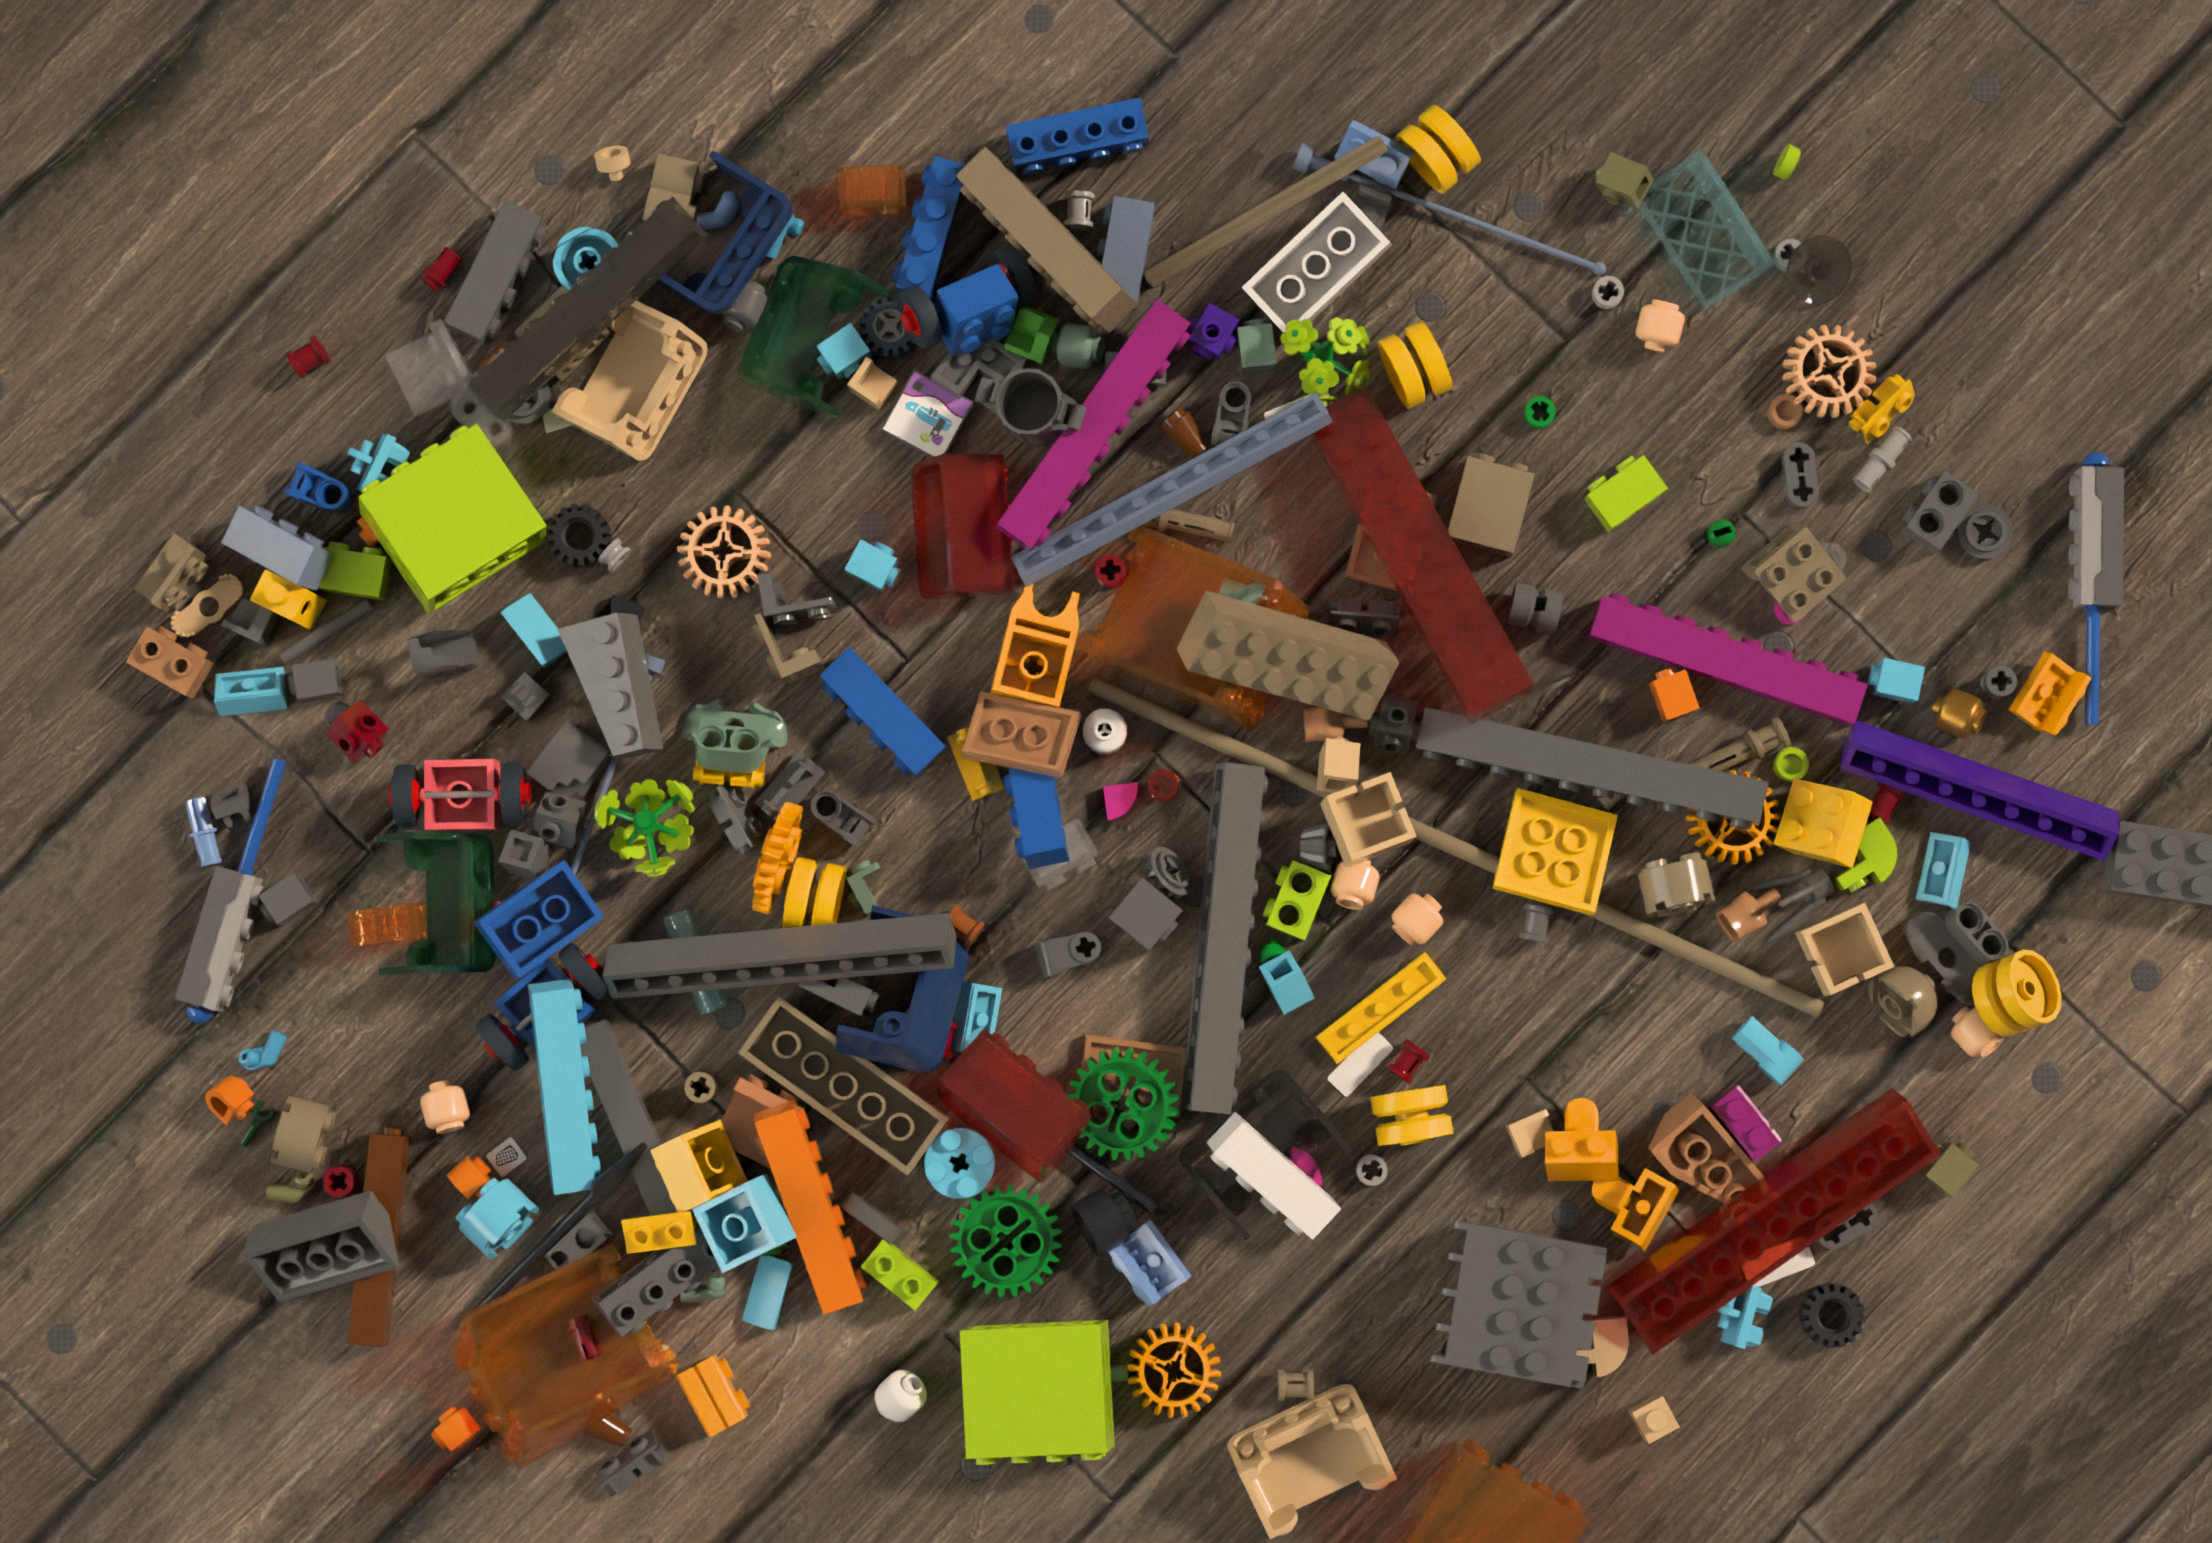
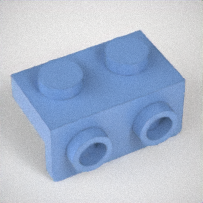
(1385, 169)
(1149, 1264)

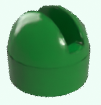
(1723, 540)
(1270, 951)

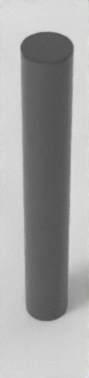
(325, 631)

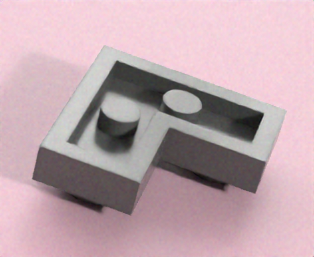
(989, 359)

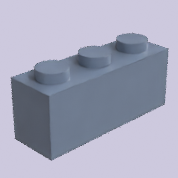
(1126, 241)
(278, 546)

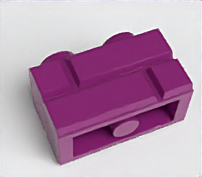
(1744, 1123)

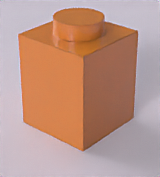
(1673, 694)

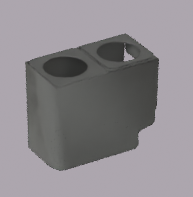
(443, 652)
(570, 762)

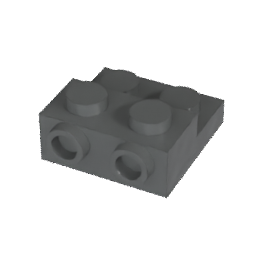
(849, 993)

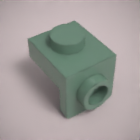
(861, 896)

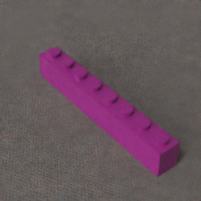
(1106, 411)
(1727, 660)

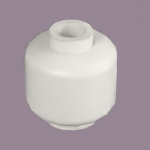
(1104, 744)
(900, 1396)

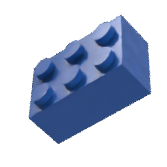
(538, 919)

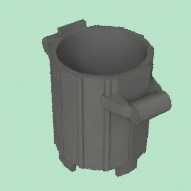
(1031, 406)

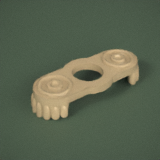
(191, 620)

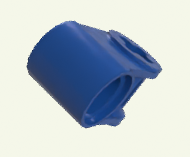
(314, 489)

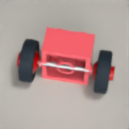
(460, 795)

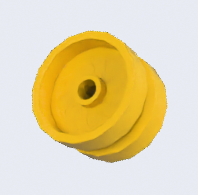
(1439, 149)
(1415, 365)
(808, 897)
(2016, 993)
(1411, 1115)

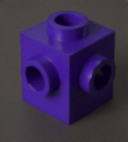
(1212, 321)

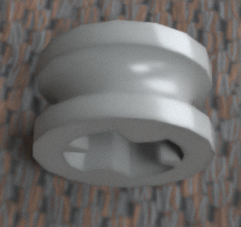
(1782, 264)
(1613, 301)
(614, 555)
(1367, 1159)

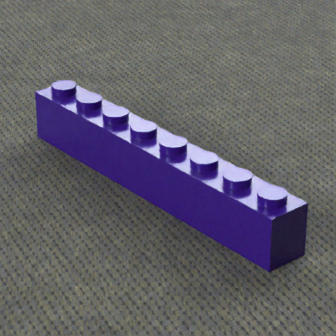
(1980, 790)

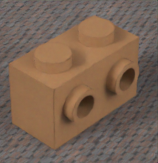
(169, 661)

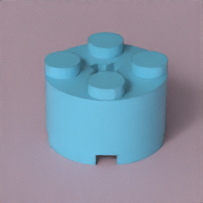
(576, 249)
(941, 1170)
(496, 1217)

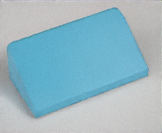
(535, 629)
(250, 691)
(1943, 869)
(975, 1011)
(768, 1292)

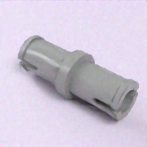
(1882, 459)

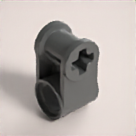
(1231, 418)
(844, 818)
(1062, 954)

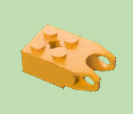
(1037, 640)

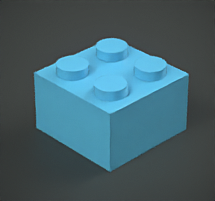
(744, 1223)

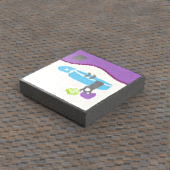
(927, 416)

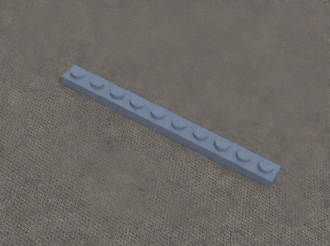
(1172, 489)

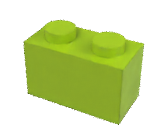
(1625, 492)
(356, 572)

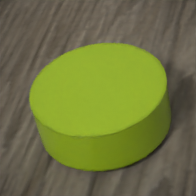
(1787, 162)
(1790, 764)

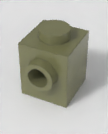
(1623, 180)
(1950, 1169)

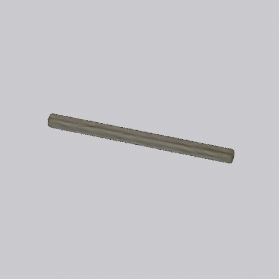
(1265, 211)

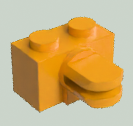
(1581, 1149)
(1638, 1206)

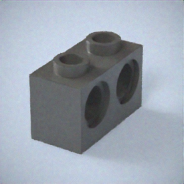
(1944, 516)

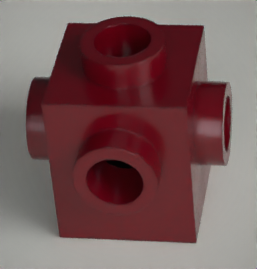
(358, 732)

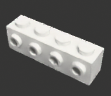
(1273, 1176)

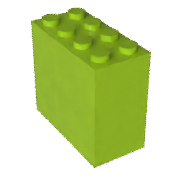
(452, 517)
(1037, 1391)

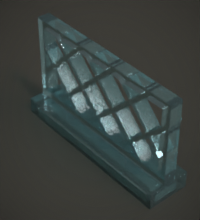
(1729, 213)

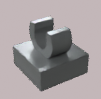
(526, 696)
(231, 801)

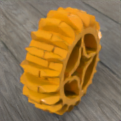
(1758, 835)
(1162, 1399)

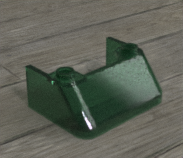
(794, 324)
(457, 894)

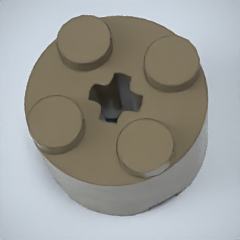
(1676, 886)
(302, 1134)

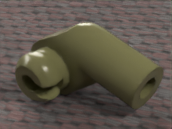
(294, 1191)

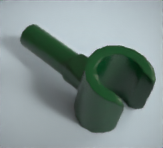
(257, 1122)

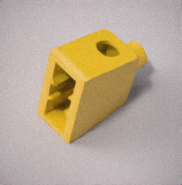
(288, 599)

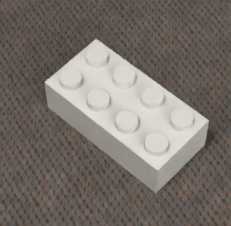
(1317, 264)

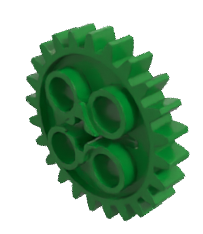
(1150, 1116)
(985, 1216)

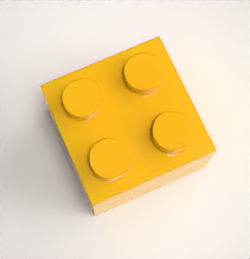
(1823, 822)
(698, 1166)

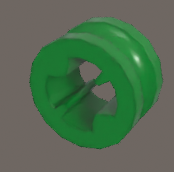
(1550, 412)

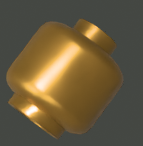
(1959, 713)

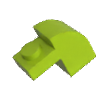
(1876, 856)

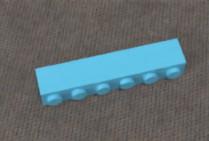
(563, 1086)

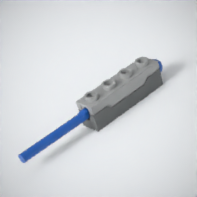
(2096, 556)
(226, 920)

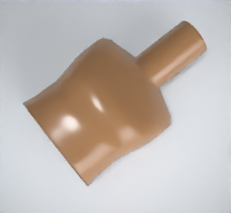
(1325, 723)
(1745, 914)

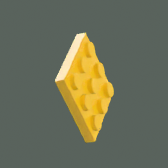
(1555, 851)

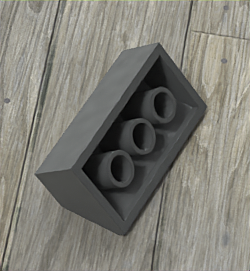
(323, 1246)

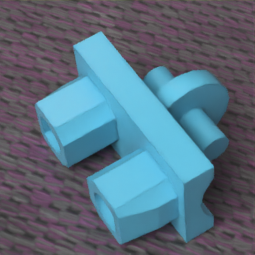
(386, 451)
(1738, 1316)

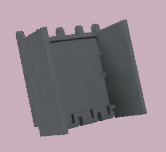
(1522, 1305)

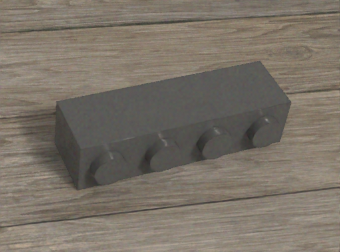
(496, 272)

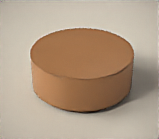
(1784, 412)

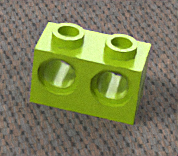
(1304, 903)
(900, 1274)

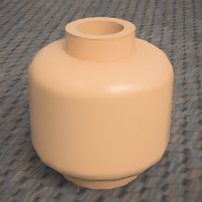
(1660, 325)
(1354, 885)
(1417, 918)
(1974, 1034)
(445, 1107)

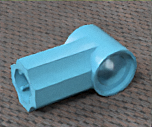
(1774, 1057)

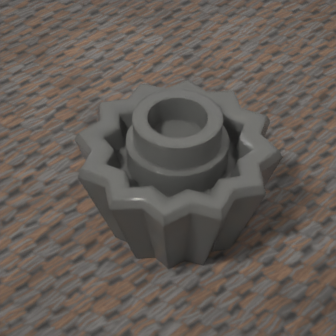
(1318, 847)

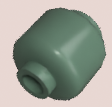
(1078, 346)

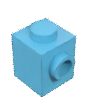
(843, 352)
(874, 565)
(1896, 680)
(1286, 982)

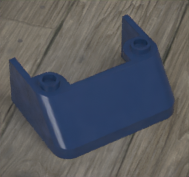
(765, 217)
(916, 1038)

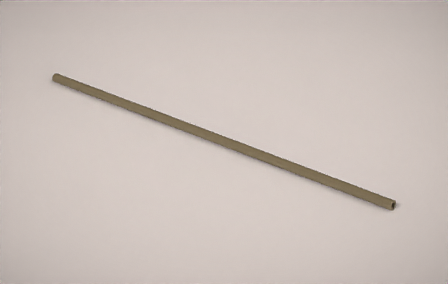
(1455, 847)

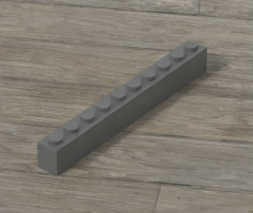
(1592, 767)
(1223, 938)
(780, 956)

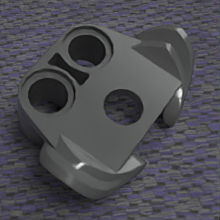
(1931, 932)

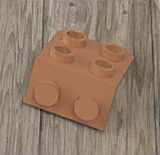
(738, 1120)

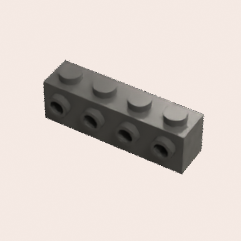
(654, 1283)

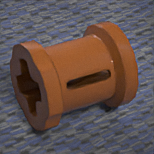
(964, 926)

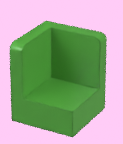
(1032, 334)

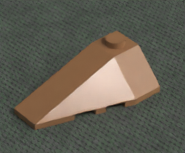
(1702, 1152)

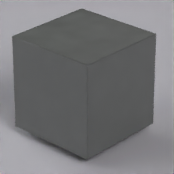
(1146, 915)

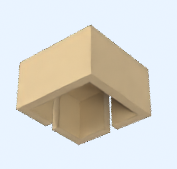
(1365, 824)
(1844, 948)

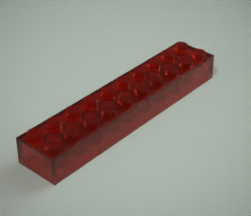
(1420, 557)
(1773, 1220)

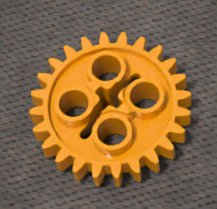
(777, 858)

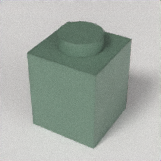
(1256, 346)

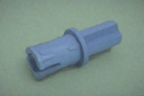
(202, 831)

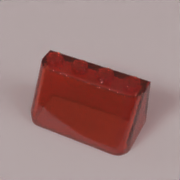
(954, 524)
(1013, 1105)

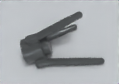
(1813, 888)

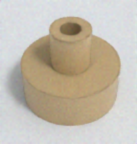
(612, 161)

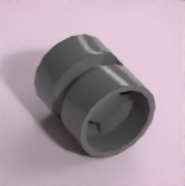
(1522, 606)

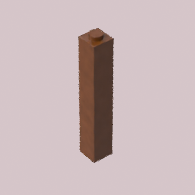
(374, 1294)

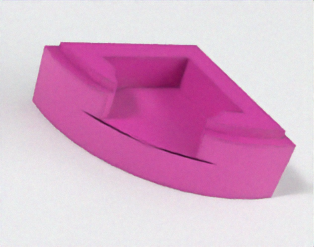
(1119, 799)
(1306, 1164)

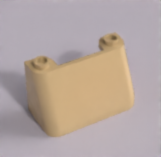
(636, 382)
(1308, 1456)

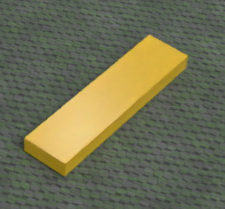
(1380, 1008)

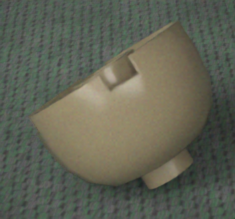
(1906, 999)

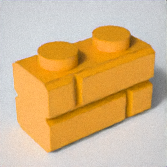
(713, 1394)

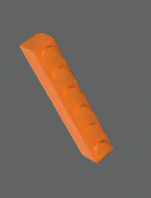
(809, 1206)

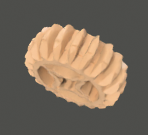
(1824, 357)
(723, 569)

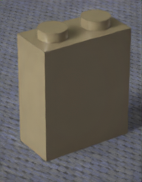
(1490, 504)

